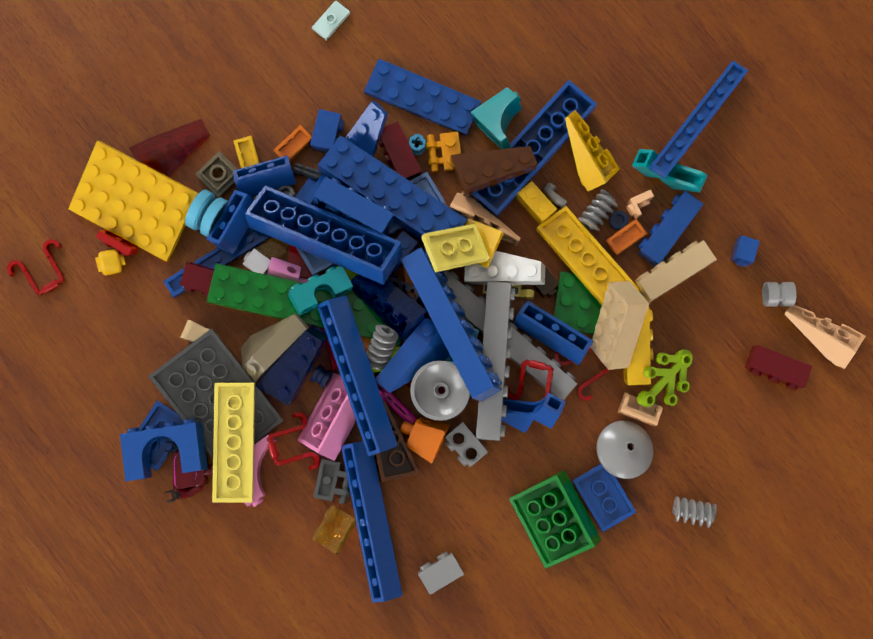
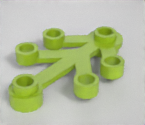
(668, 377)

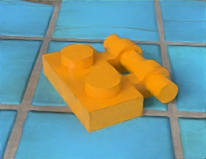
(449, 146)

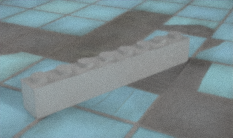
(495, 344)

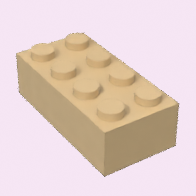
(678, 269)
(619, 325)

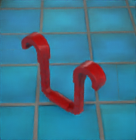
(48, 287)
(533, 364)
(586, 383)
(273, 449)

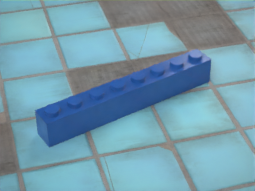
(357, 375)
(371, 523)

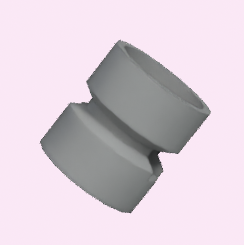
(779, 294)

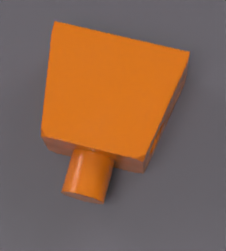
(425, 437)

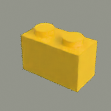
(536, 203)

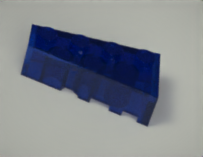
(390, 305)
(291, 371)

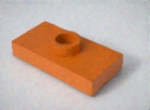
(294, 143)
(626, 237)

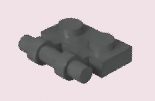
(327, 481)

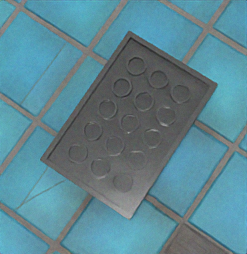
(190, 380)

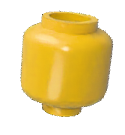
(109, 262)

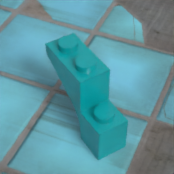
(679, 178)

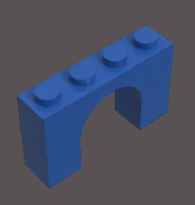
(137, 446)

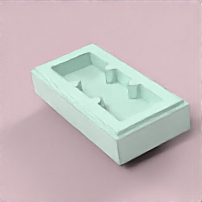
(331, 20)

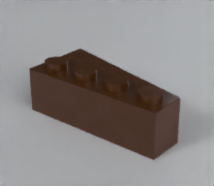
(488, 168)
(398, 460)

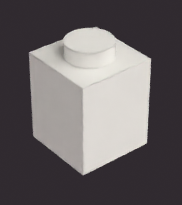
(256, 262)

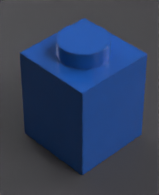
(744, 251)

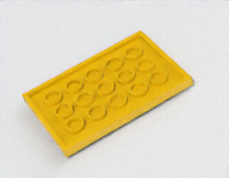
(132, 201)

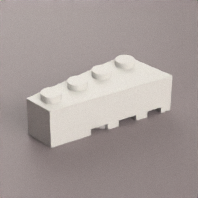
(507, 269)

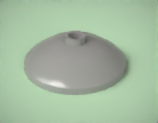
(426, 394)
(615, 455)

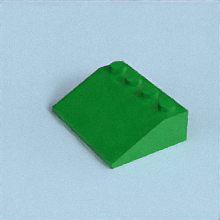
(555, 519)

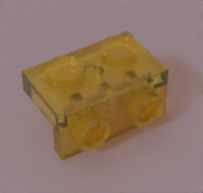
(334, 529)

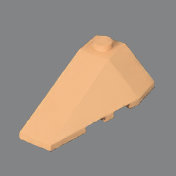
(833, 341)

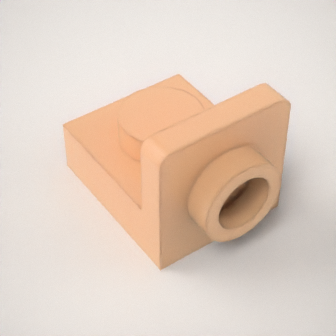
(640, 200)

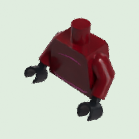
(186, 483)

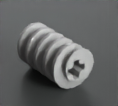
(598, 211)
(381, 346)
(694, 511)

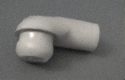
(553, 196)

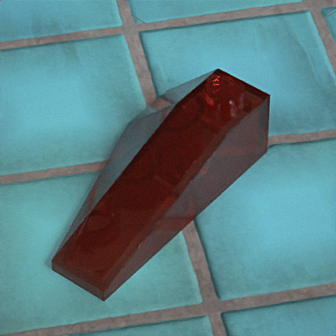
(170, 148)

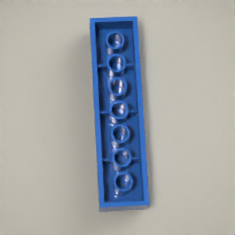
(546, 136)
(411, 206)
(324, 234)
(452, 326)

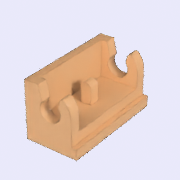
(631, 408)

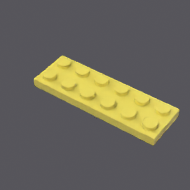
(233, 443)

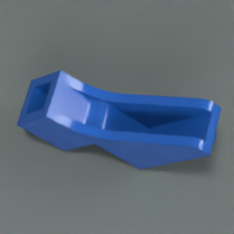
(522, 413)

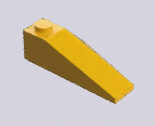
(593, 163)

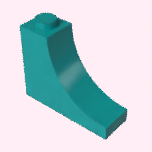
(496, 114)

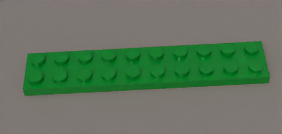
(269, 297)

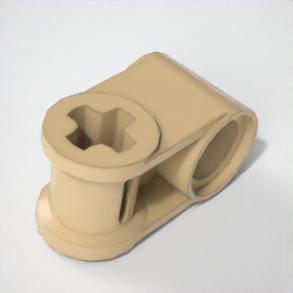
(193, 331)

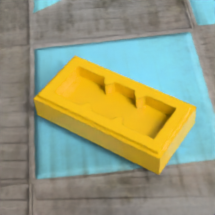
(246, 151)

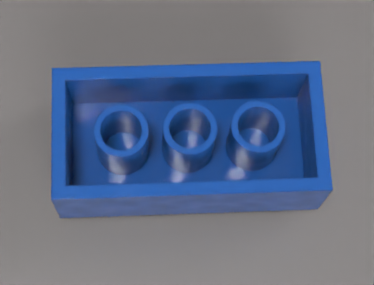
(353, 207)

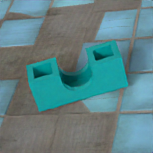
(334, 281)

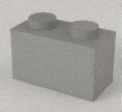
(440, 573)

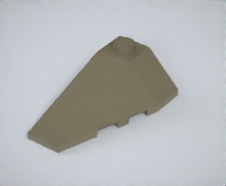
(269, 345)

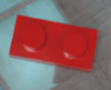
(111, 240)

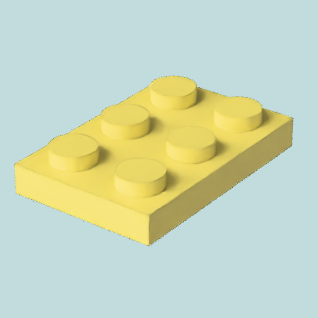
(455, 247)

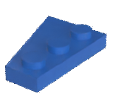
(368, 128)

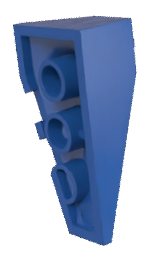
(419, 349)

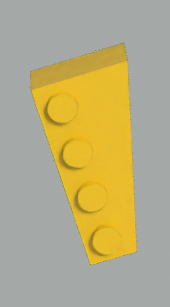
(641, 356)

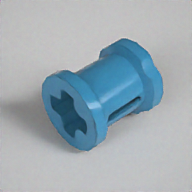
(413, 141)

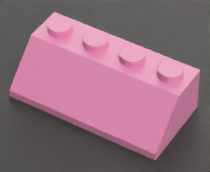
(329, 421)

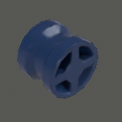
(321, 376)

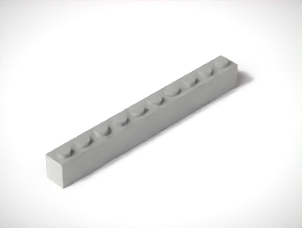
(520, 344)

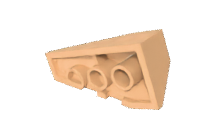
(472, 209)

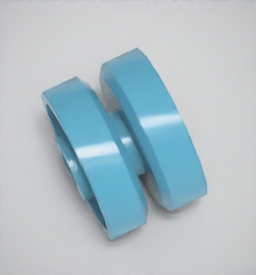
(204, 212)

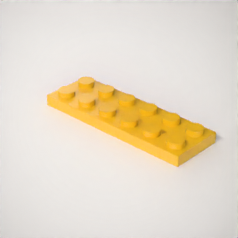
(582, 253)

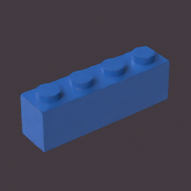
(670, 228)
(553, 332)

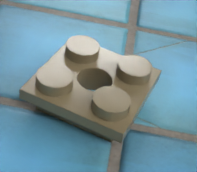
(217, 185)

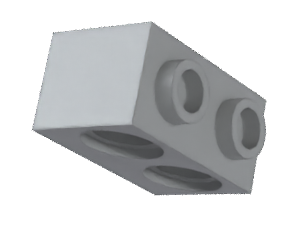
(469, 442)

